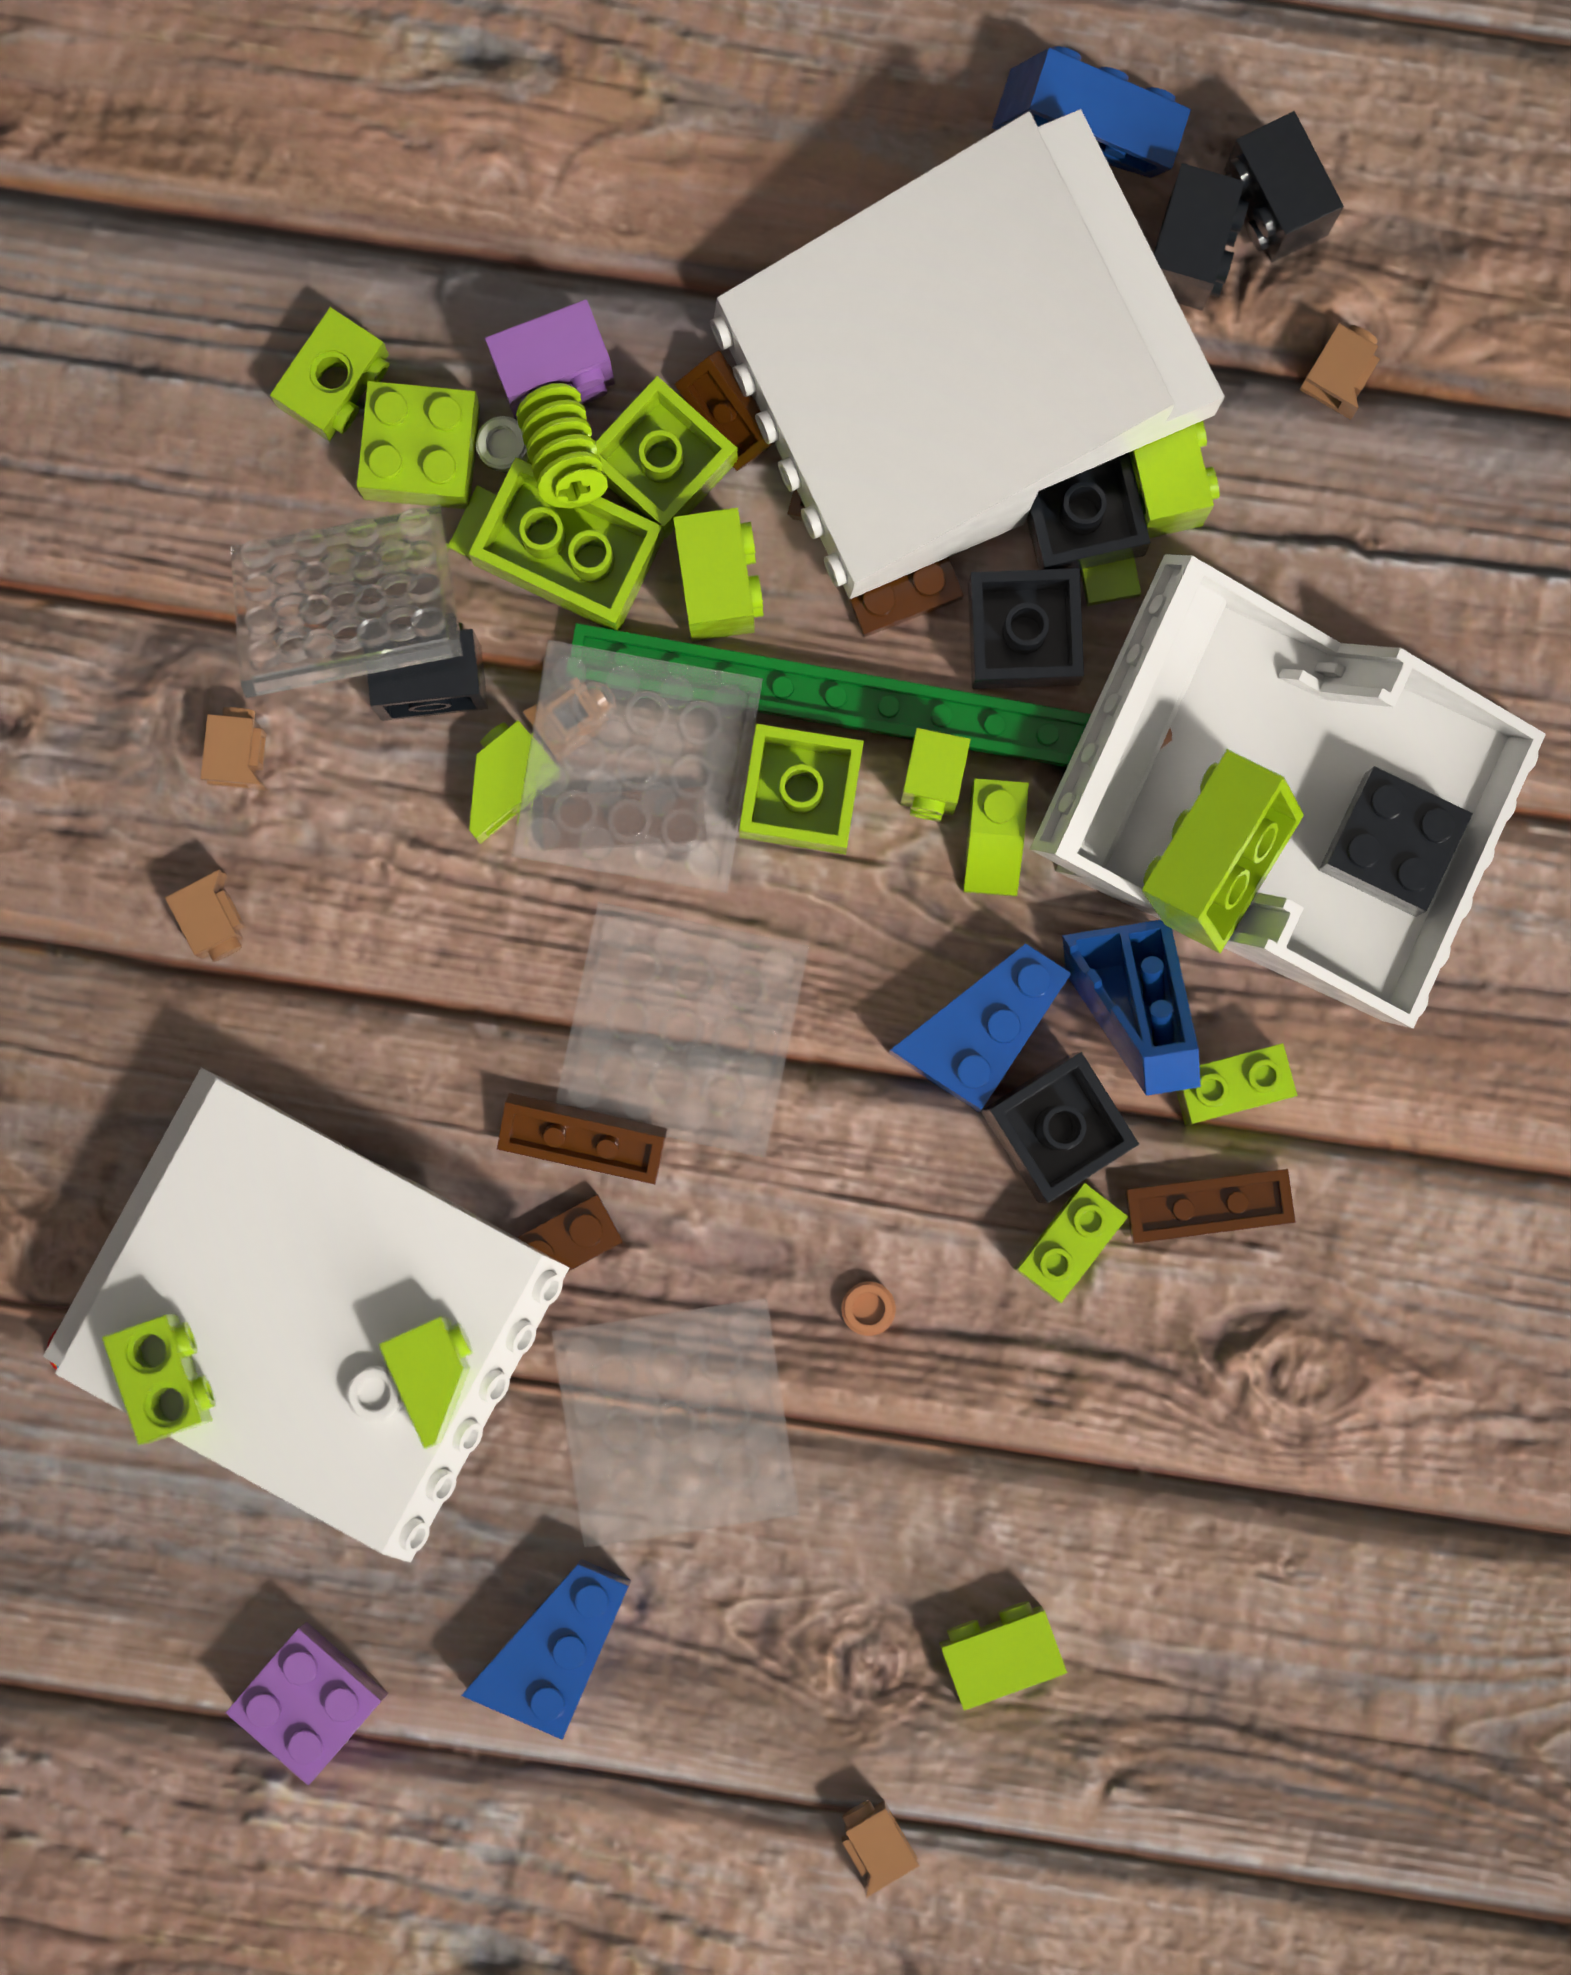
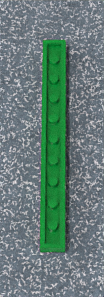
(871, 701)

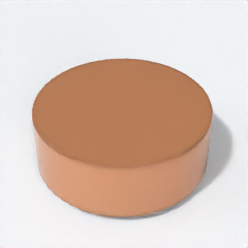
(868, 1308)

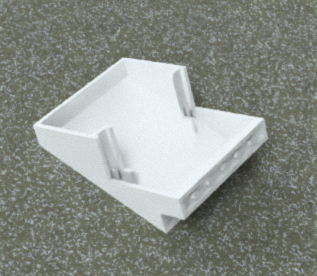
(963, 351)
(1319, 713)
(291, 1278)

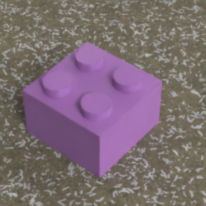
(550, 350)
(306, 1703)

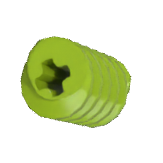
(561, 446)

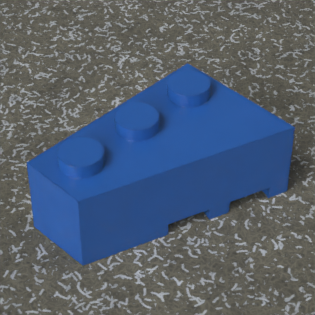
(1132, 124)
(1139, 1000)
(984, 1029)
(552, 1655)

